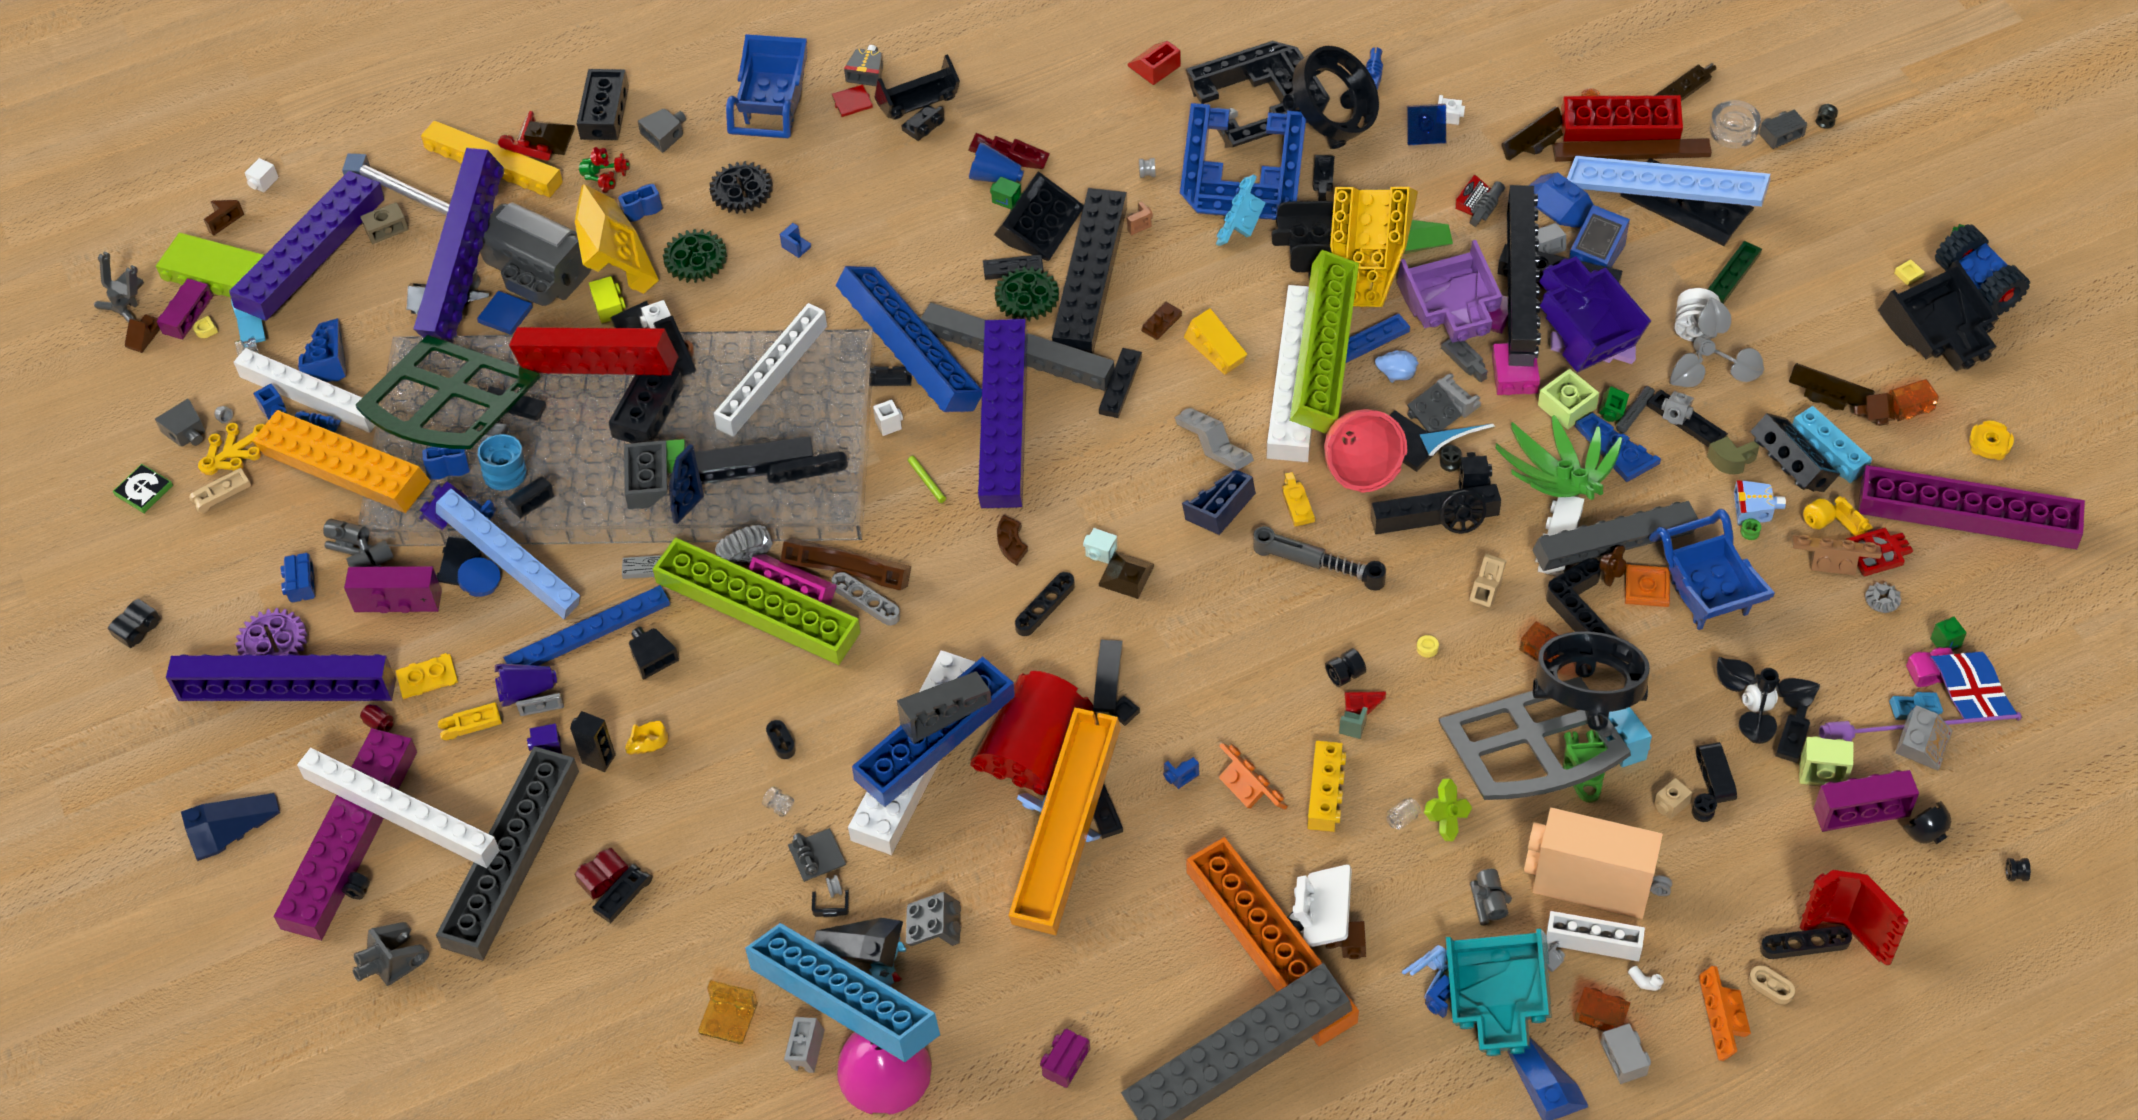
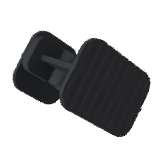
(1305, 229)

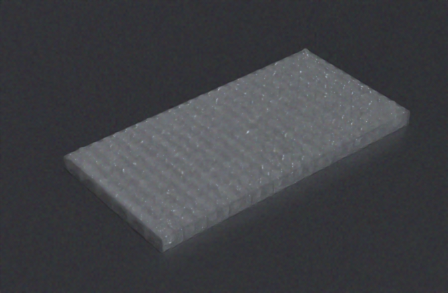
(574, 450)

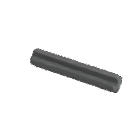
(1635, 409)

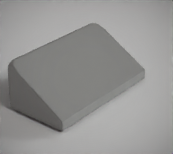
(540, 704)

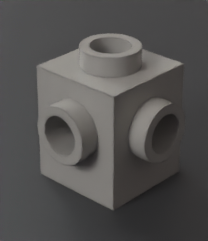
(1677, 408)

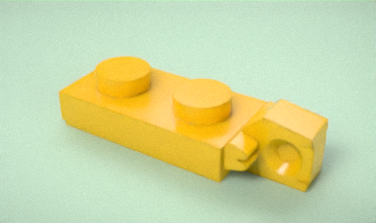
(1297, 501)

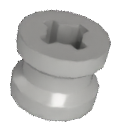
(1147, 167)

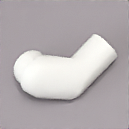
(1644, 982)

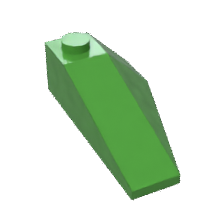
(1427, 236)

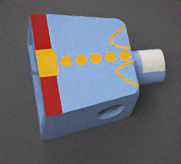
(1756, 501)

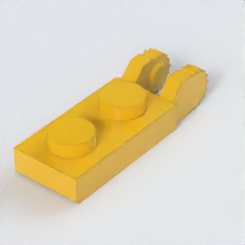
(469, 721)

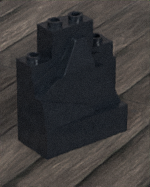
(1943, 318)

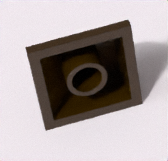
(553, 135)
(1126, 575)

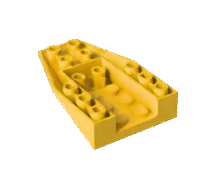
(1374, 232)
(610, 238)

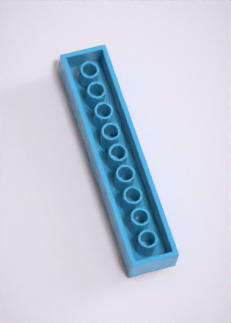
(843, 992)

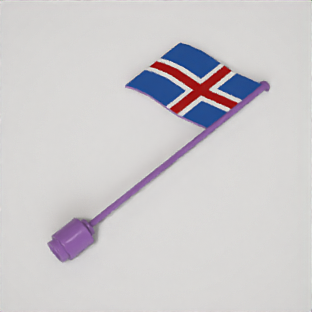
(1971, 687)

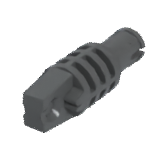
(1487, 203)

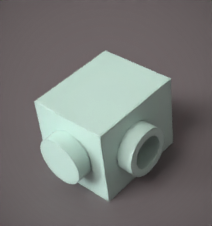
(1100, 545)

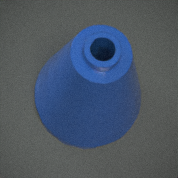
(991, 165)

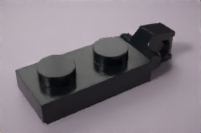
(1323, 175)
(1793, 735)

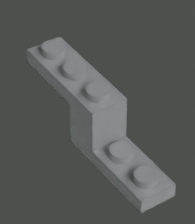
(1214, 439)

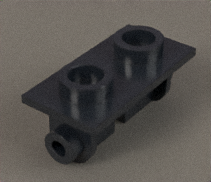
(890, 377)

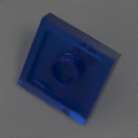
(1426, 124)

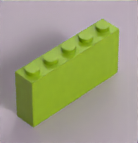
(205, 262)

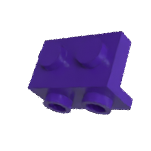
(429, 508)

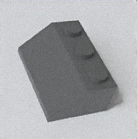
(645, 473)

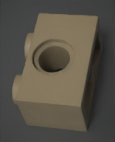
(384, 223)

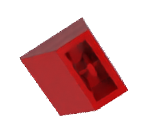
(1157, 62)

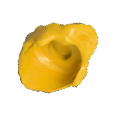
(647, 738)

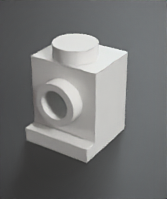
(1454, 109)

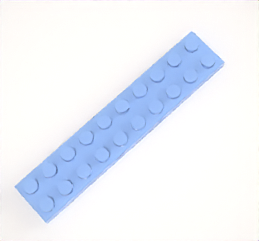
(1669, 180)

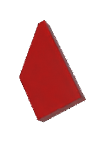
(1357, 700)

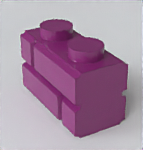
(1065, 1058)

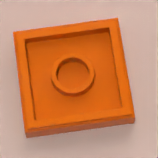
(1647, 585)

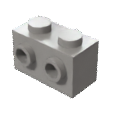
(1625, 1053)

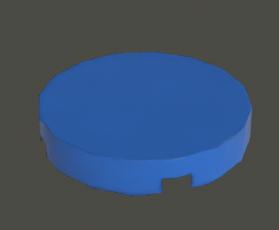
(478, 577)

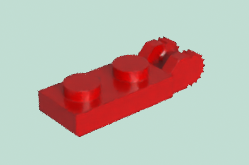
(524, 147)

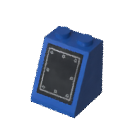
(1601, 237)

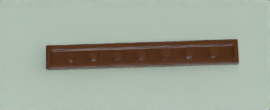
(1634, 149)

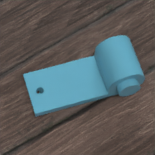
(249, 326)

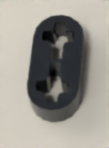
(777, 741)

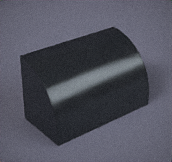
(530, 497)

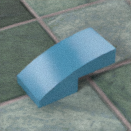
(1903, 705)

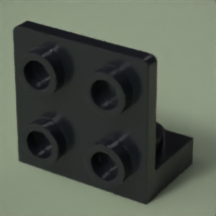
(629, 318)

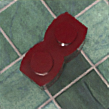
(600, 873)

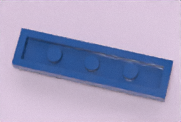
(1376, 336)

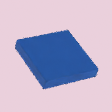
(504, 313)

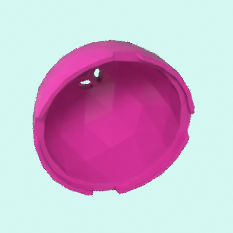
(878, 1080)

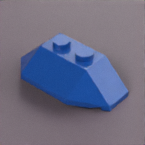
(1562, 200)

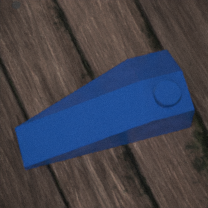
(325, 353)
(1547, 1084)

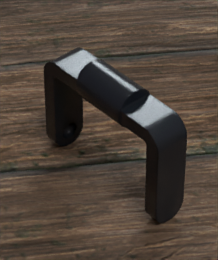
(830, 912)

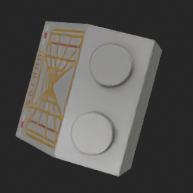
(1924, 738)

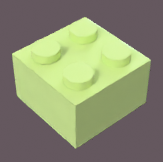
(1568, 398)
(1825, 761)

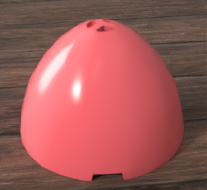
(1372, 456)

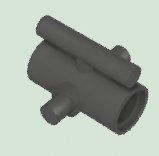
(345, 535)
(370, 555)
(1489, 896)

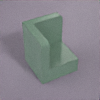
(1353, 724)

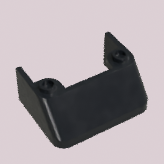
(918, 92)

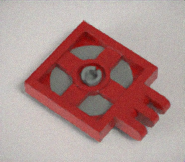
(1892, 550)

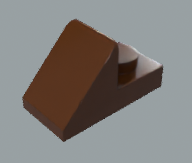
(224, 214)
(141, 333)

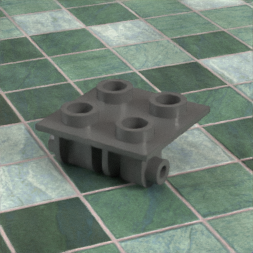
(1433, 409)
(816, 854)

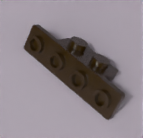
(1535, 135)
(1828, 388)

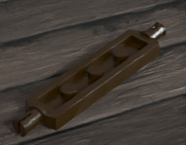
(1689, 82)

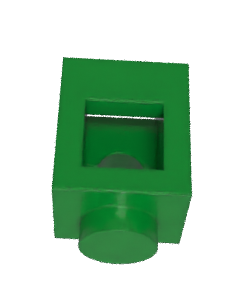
(1613, 404)

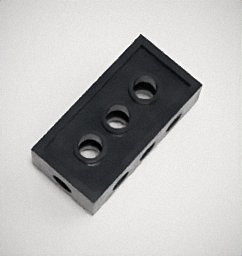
(600, 84)
(645, 407)
(1794, 453)

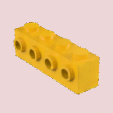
(1325, 786)

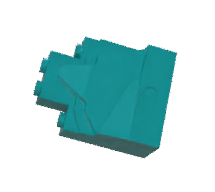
(1500, 988)

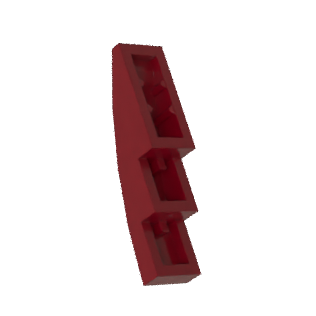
(1018, 151)

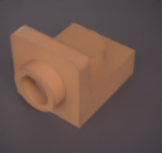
(1141, 220)

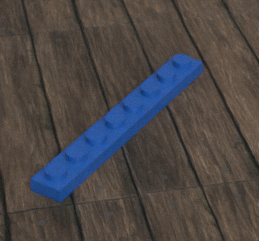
(590, 629)

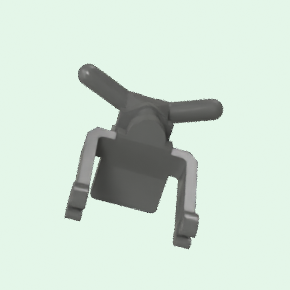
(121, 291)

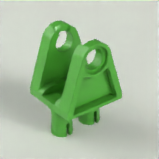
(1578, 753)

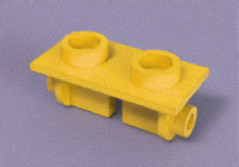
(1850, 517)

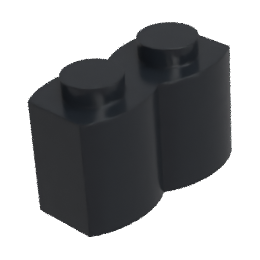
(134, 623)

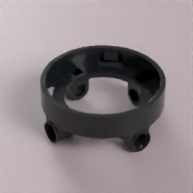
(1360, 97)
(1588, 649)

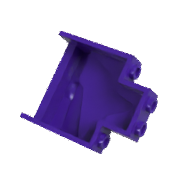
(1590, 313)

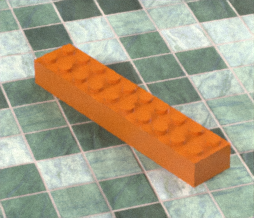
(1258, 923)

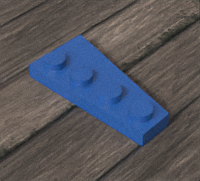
(1632, 459)

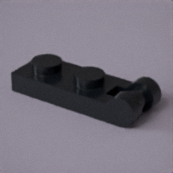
(621, 893)

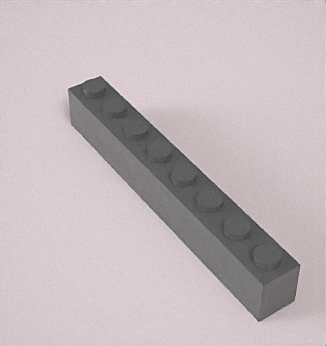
(1604, 536)

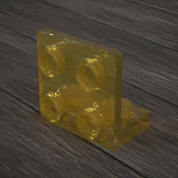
(728, 1012)

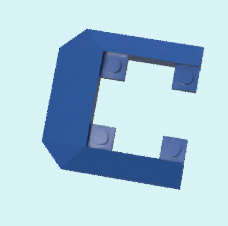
(1203, 181)

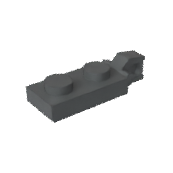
(1466, 358)

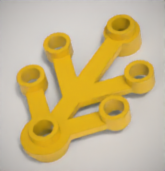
(211, 463)

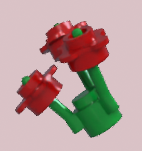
(599, 160)

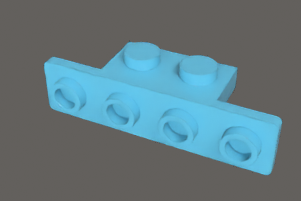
(1243, 214)

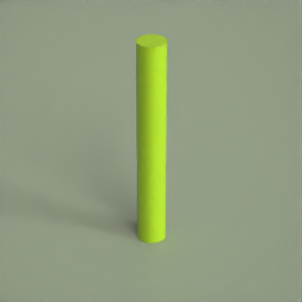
(926, 479)

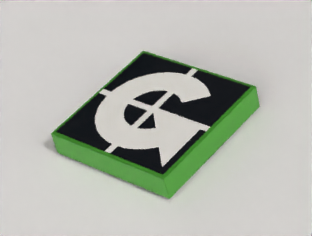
(142, 488)

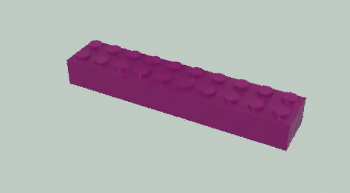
(1972, 507)
(342, 841)

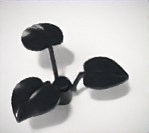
(1759, 727)

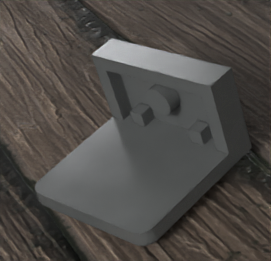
(933, 918)

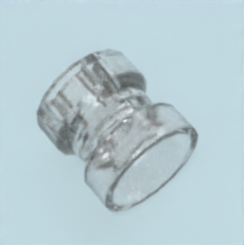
(250, 344)
(779, 802)

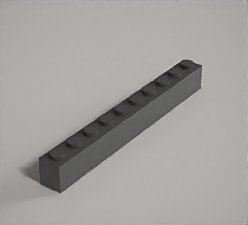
(1041, 353)

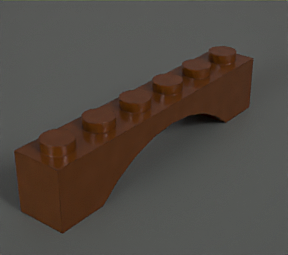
(819, 556)

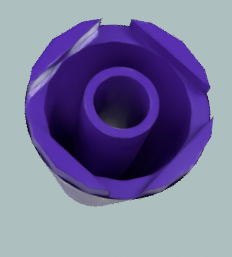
(522, 681)

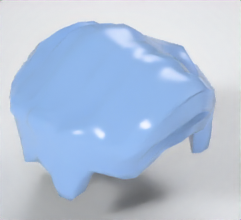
(1397, 365)

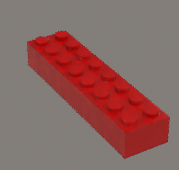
(594, 350)

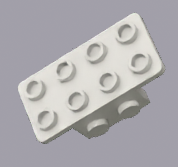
(1324, 905)

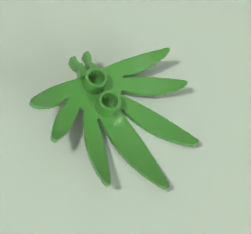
(1566, 476)

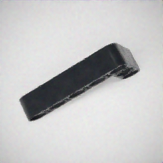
(1569, 603)

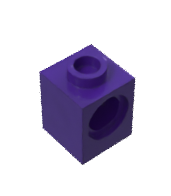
(545, 737)

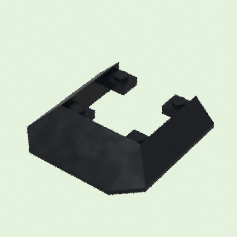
(1261, 64)

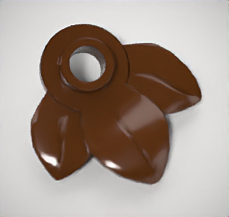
(1613, 565)

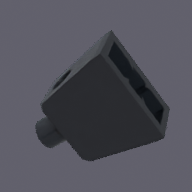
(651, 651)

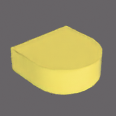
(204, 328)

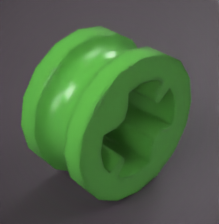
(1750, 534)

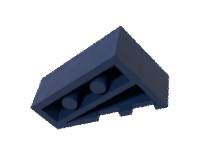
(1221, 503)

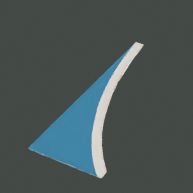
(1436, 440)

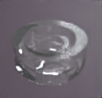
(1734, 124)

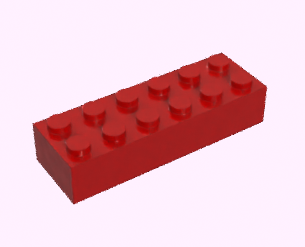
(1621, 118)

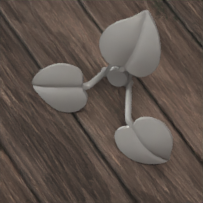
(1712, 320)

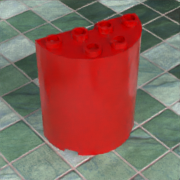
(1030, 731)

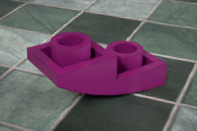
(1500, 316)

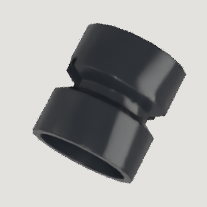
(1346, 667)

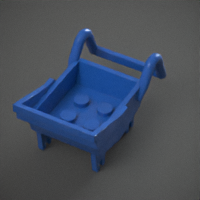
(770, 82)
(1711, 572)

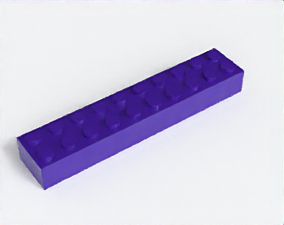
(459, 245)
(306, 246)
(1003, 414)
(281, 677)

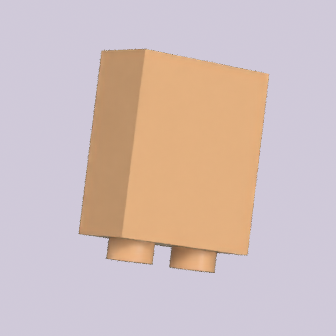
(1593, 862)

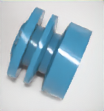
(502, 462)

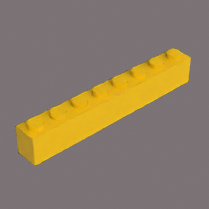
(517, 168)

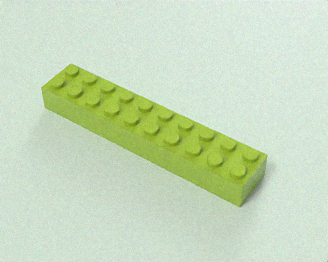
(1324, 342)
(757, 601)

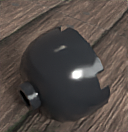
(1930, 825)

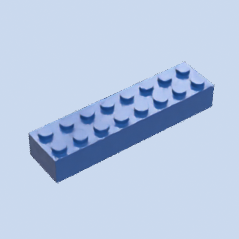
(899, 763)

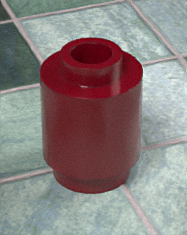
(376, 718)

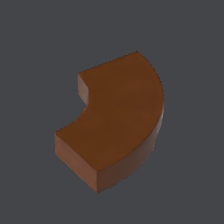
(1009, 540)

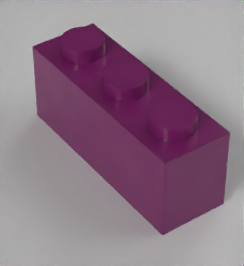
(184, 309)

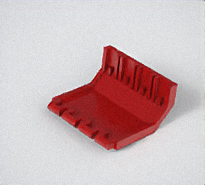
(1859, 906)

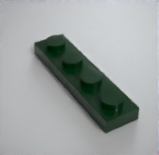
(1735, 270)

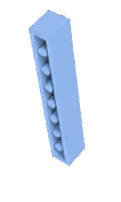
(507, 553)

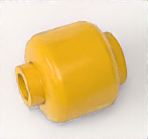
(1819, 514)

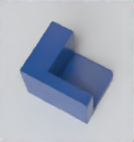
(792, 241)

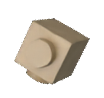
(1672, 799)

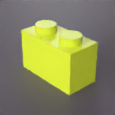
(606, 298)

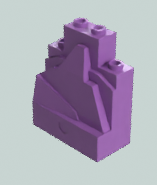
(1452, 293)

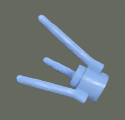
(1435, 960)

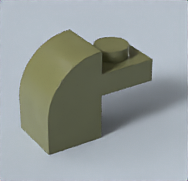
(1729, 458)

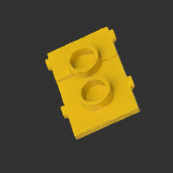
(426, 676)

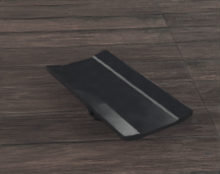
(1709, 219)

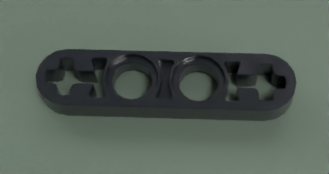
(784, 471)
(1042, 602)
(1807, 946)

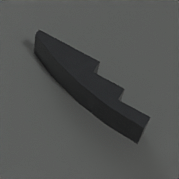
(1108, 676)

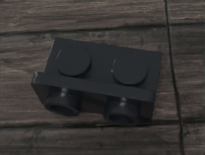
(923, 122)

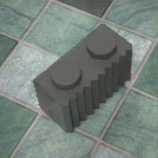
(1783, 128)

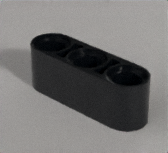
(1716, 772)

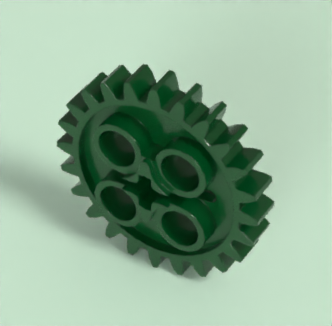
(695, 255)
(1026, 294)

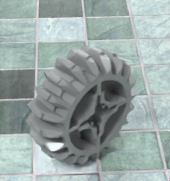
(744, 544)

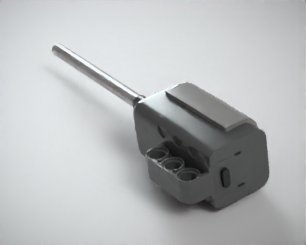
(530, 250)

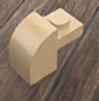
(1488, 581)

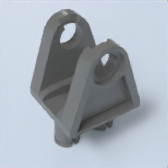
(382, 958)

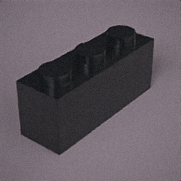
(592, 741)

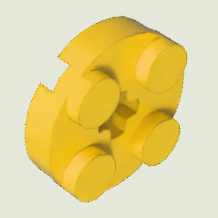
(1991, 450)

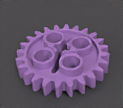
(285, 628)

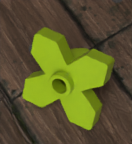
(1447, 809)

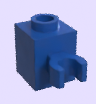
(269, 401)

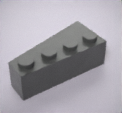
(942, 705)

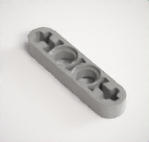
(868, 596)

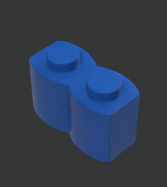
(640, 202)
(445, 462)

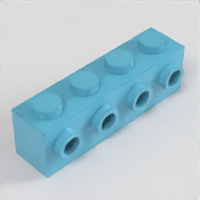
(1832, 444)

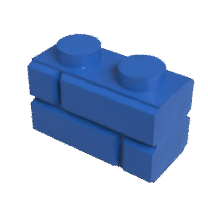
(298, 577)

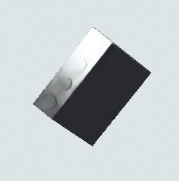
(1039, 218)

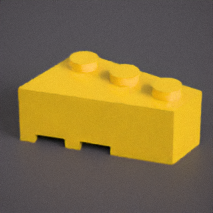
(1215, 342)

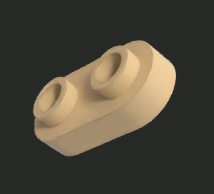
(1772, 984)

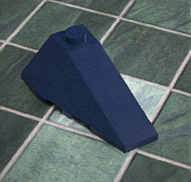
(684, 485)
(220, 823)

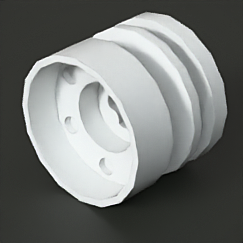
(1688, 309)

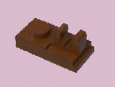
(1161, 320)

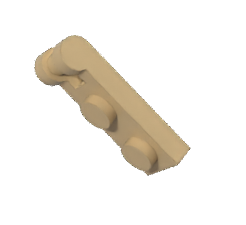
(219, 490)

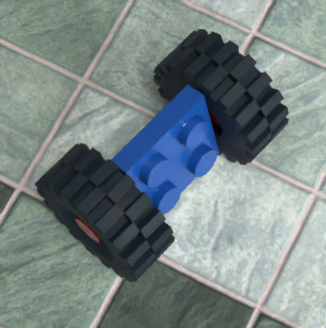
(1995, 279)

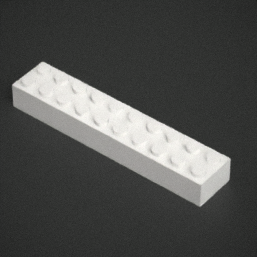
(1286, 438)
(883, 826)

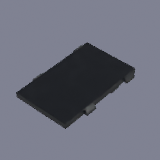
(455, 554)

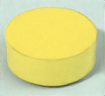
(1427, 646)

